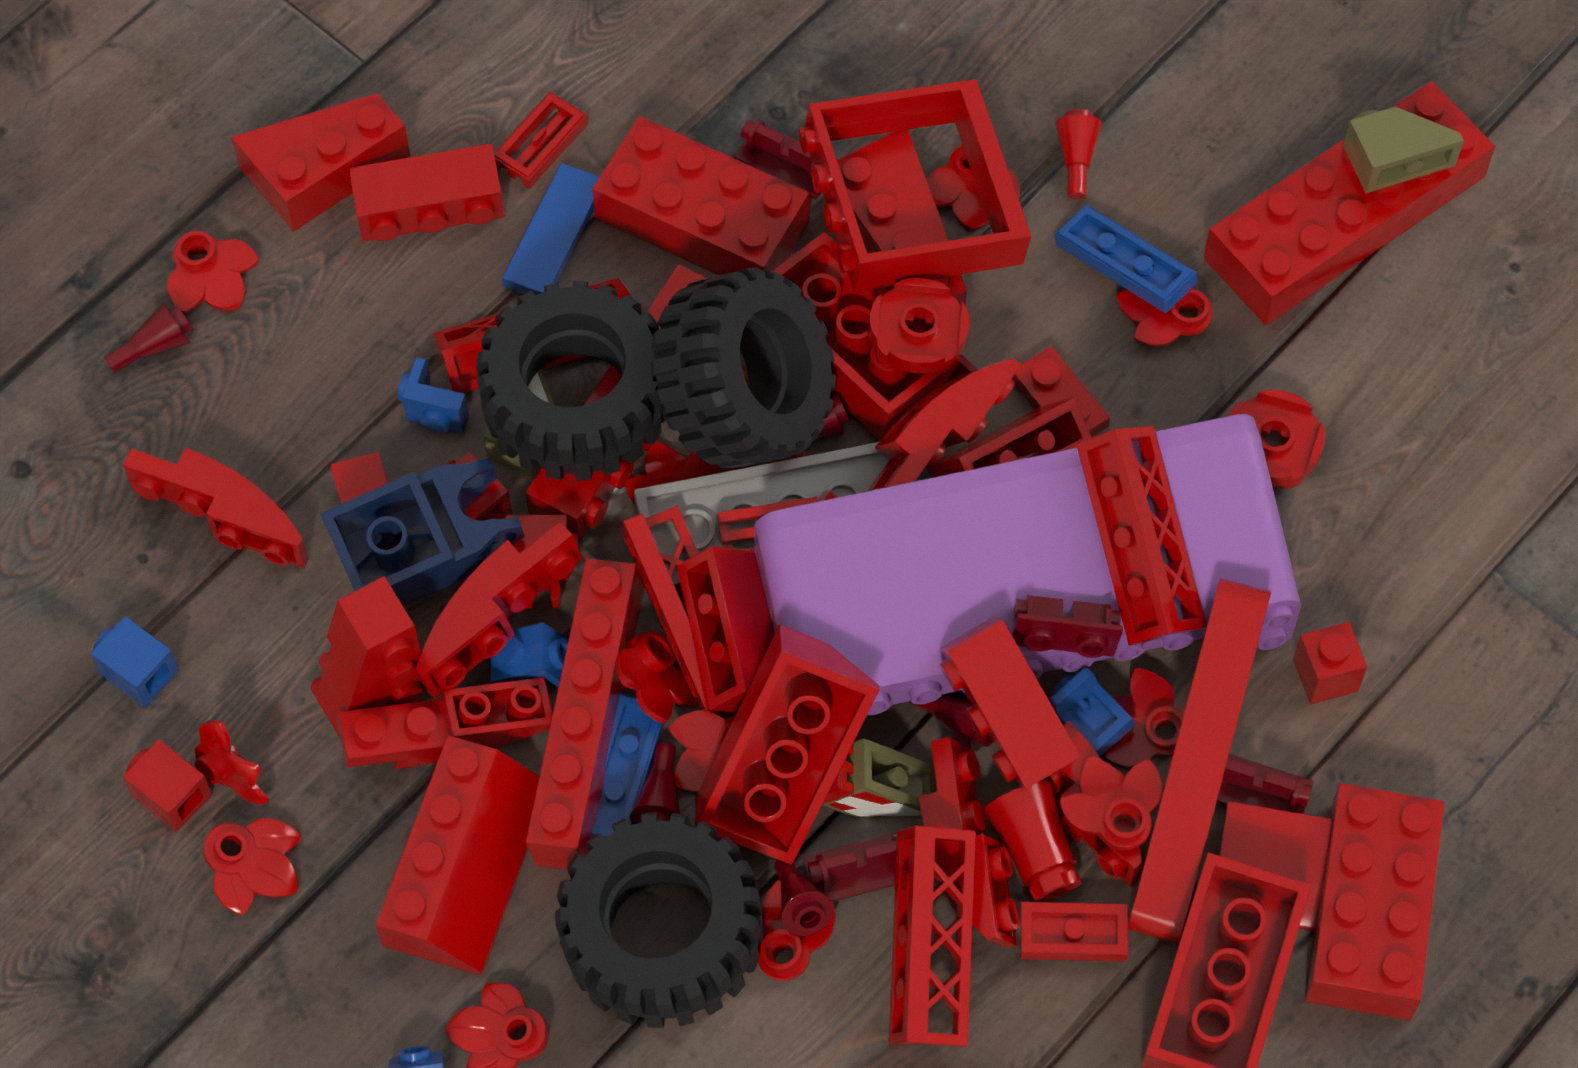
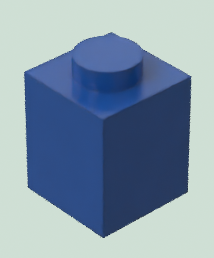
(134, 661)

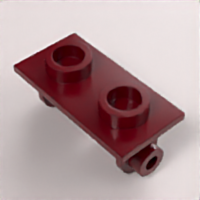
(776, 155)
(1090, 631)
(1263, 786)
(854, 868)

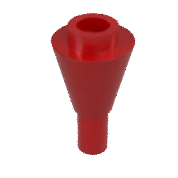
(1078, 138)

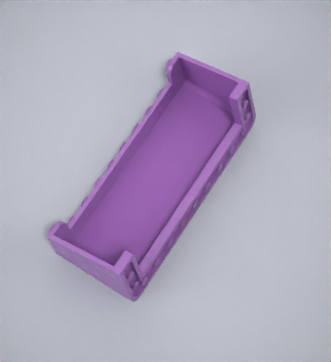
(931, 558)

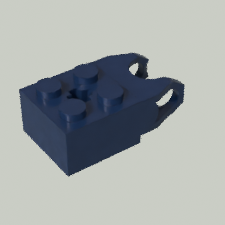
(427, 523)

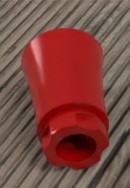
(1035, 840)

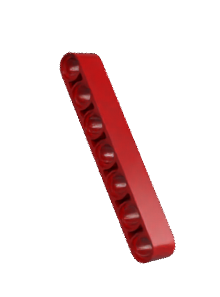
(1199, 760)

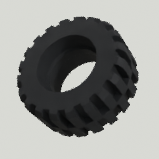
(558, 326)
(703, 374)
(649, 856)

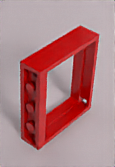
(907, 110)

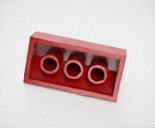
(865, 386)
(785, 745)
(460, 858)

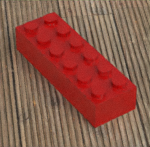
(1324, 221)

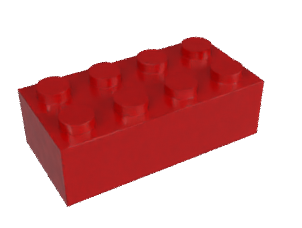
(699, 202)
(1376, 902)
(1227, 968)

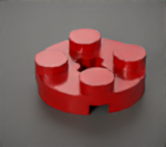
(914, 351)
(1298, 427)

